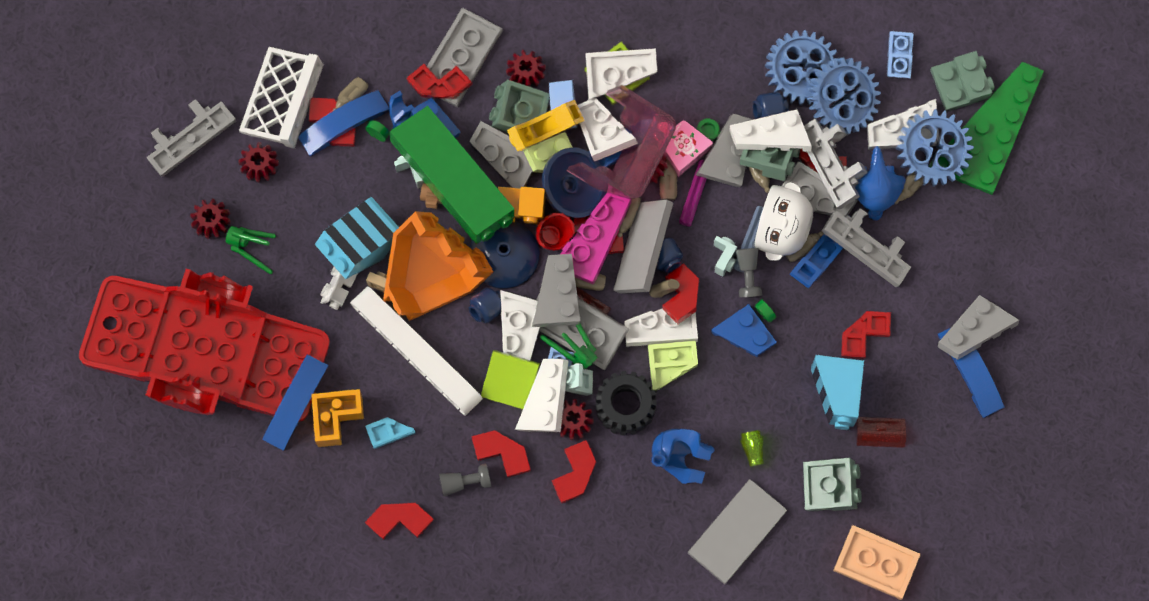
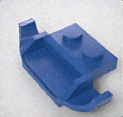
(400, 112)

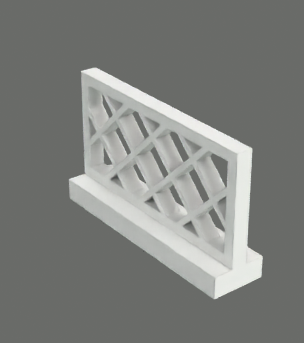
(300, 97)

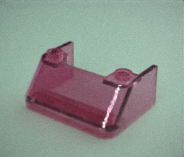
(637, 163)

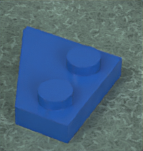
(746, 331)

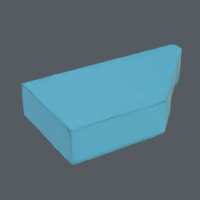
(387, 431)

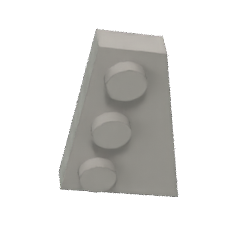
(502, 155)

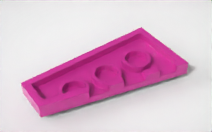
(596, 237)

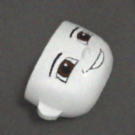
(784, 222)

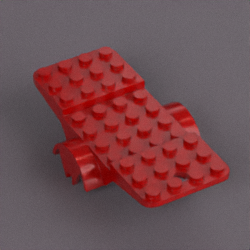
(198, 343)

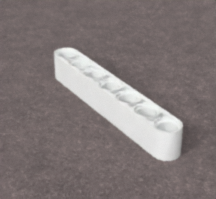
(416, 349)

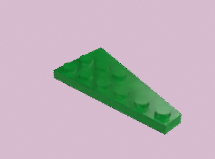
(996, 129)

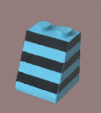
(358, 238)
(839, 388)

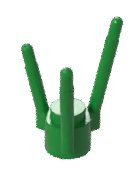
(241, 236)
(583, 355)

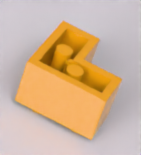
(527, 202)
(330, 410)

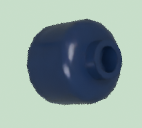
(769, 105)
(669, 256)
(485, 305)

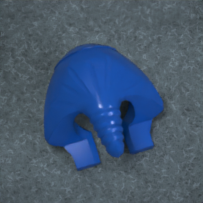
(879, 187)
(671, 448)

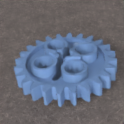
(802, 47)
(833, 77)
(914, 141)

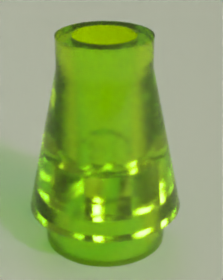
(753, 447)

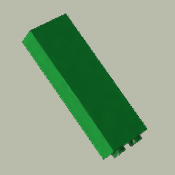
(452, 175)

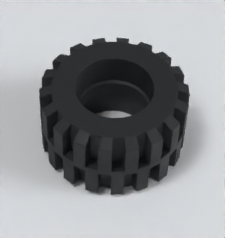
(629, 383)

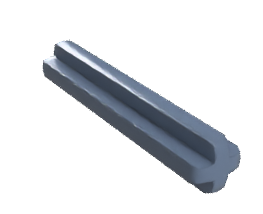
(749, 240)

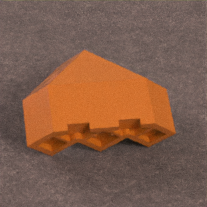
(430, 266)

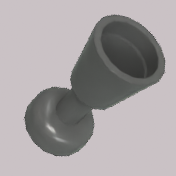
(747, 262)
(455, 482)

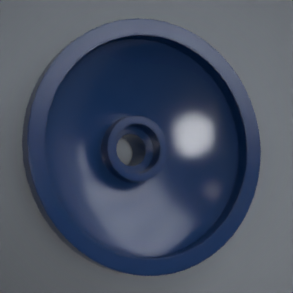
(580, 197)
(517, 263)

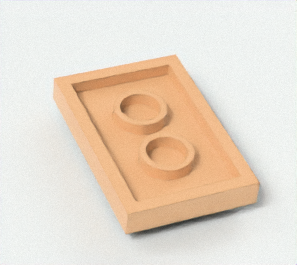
(876, 562)

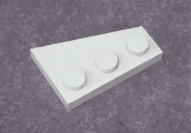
(618, 68)
(603, 131)
(773, 131)
(886, 131)
(517, 322)
(659, 328)
(546, 399)

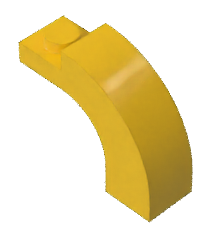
(545, 126)

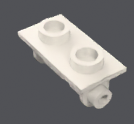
(333, 291)

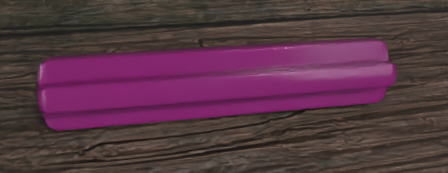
(693, 198)

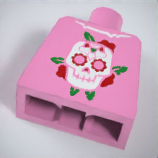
(686, 147)

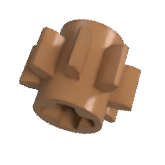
(428, 196)

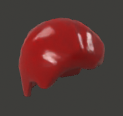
(555, 231)

